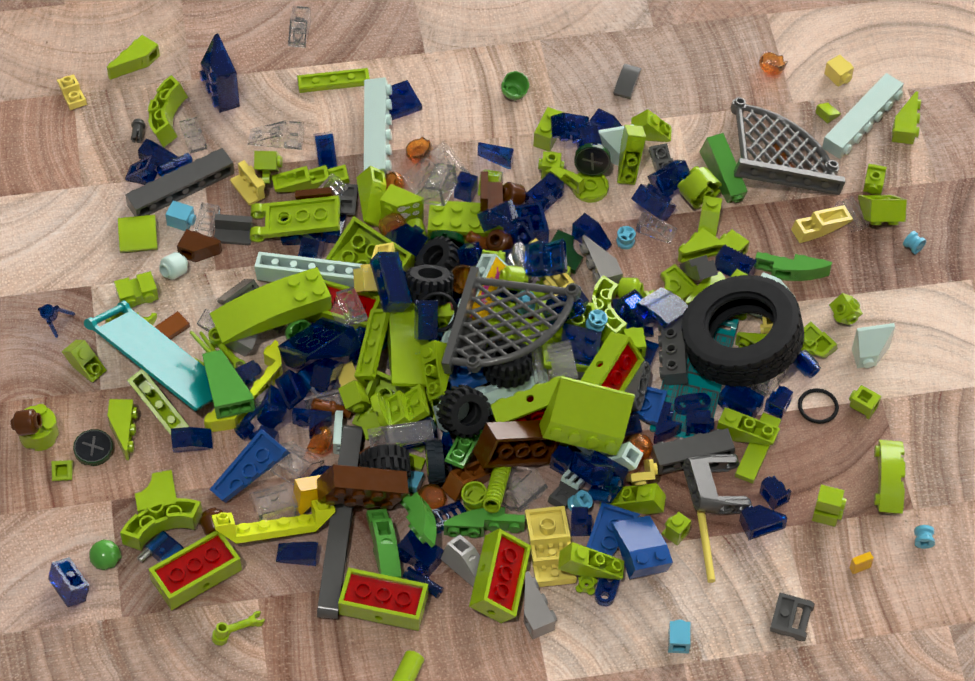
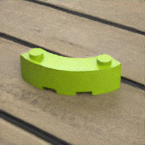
(163, 108)
(602, 296)
(890, 471)
(158, 518)

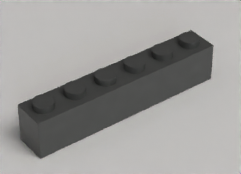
(180, 183)

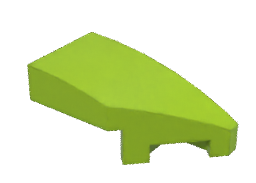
(569, 178)

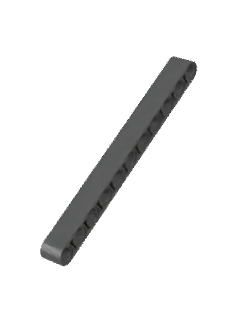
(339, 532)

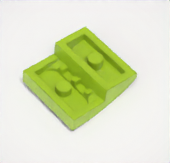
(137, 233)
(407, 407)

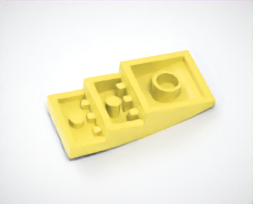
(548, 535)

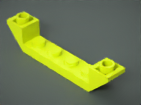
(273, 371)
(267, 529)

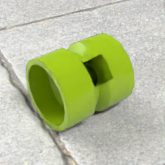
(473, 495)

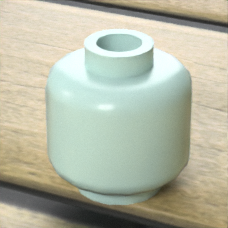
(173, 266)

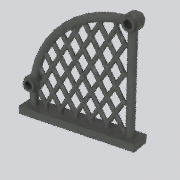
(782, 174)
(475, 282)

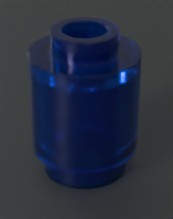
(807, 364)

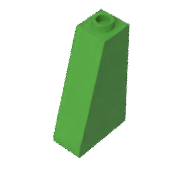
(722, 164)
(227, 389)

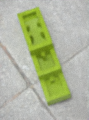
(307, 179)

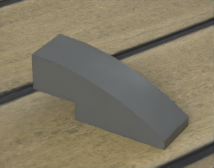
(699, 268)

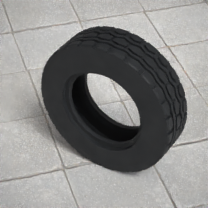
(751, 363)

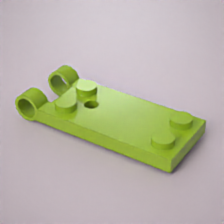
(303, 217)

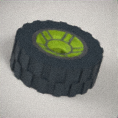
(435, 462)

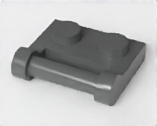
(785, 614)

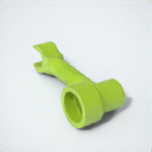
(216, 342)
(221, 633)

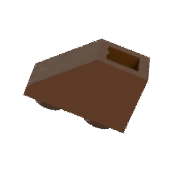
(198, 246)

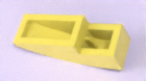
(821, 223)

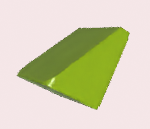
(827, 112)
(62, 470)

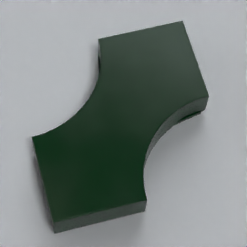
(573, 258)

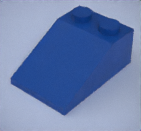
(642, 547)

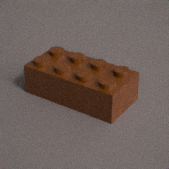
(513, 445)
(362, 486)

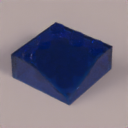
(220, 76)
(319, 341)

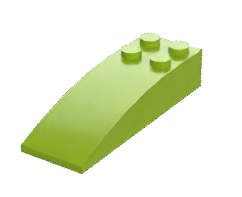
(272, 306)
(404, 350)

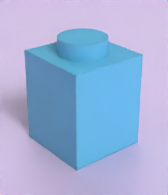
(180, 216)
(679, 636)

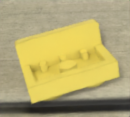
(248, 184)
(640, 478)

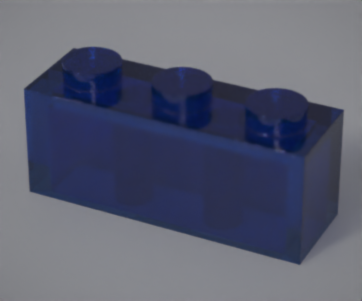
(391, 282)

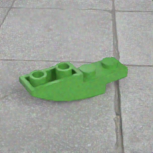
(799, 269)
(462, 450)
(420, 518)
(476, 521)
(384, 542)

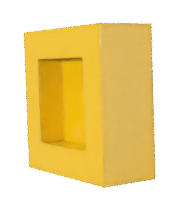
(861, 562)

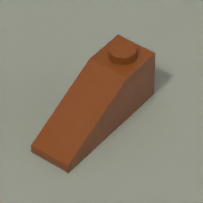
(460, 477)

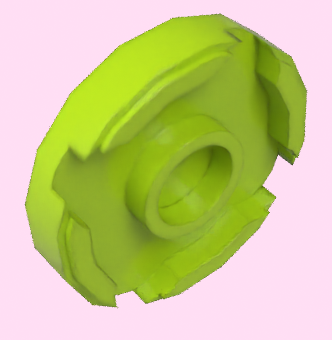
(595, 188)
(379, 407)

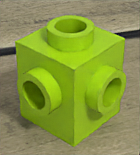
(549, 160)
(846, 309)

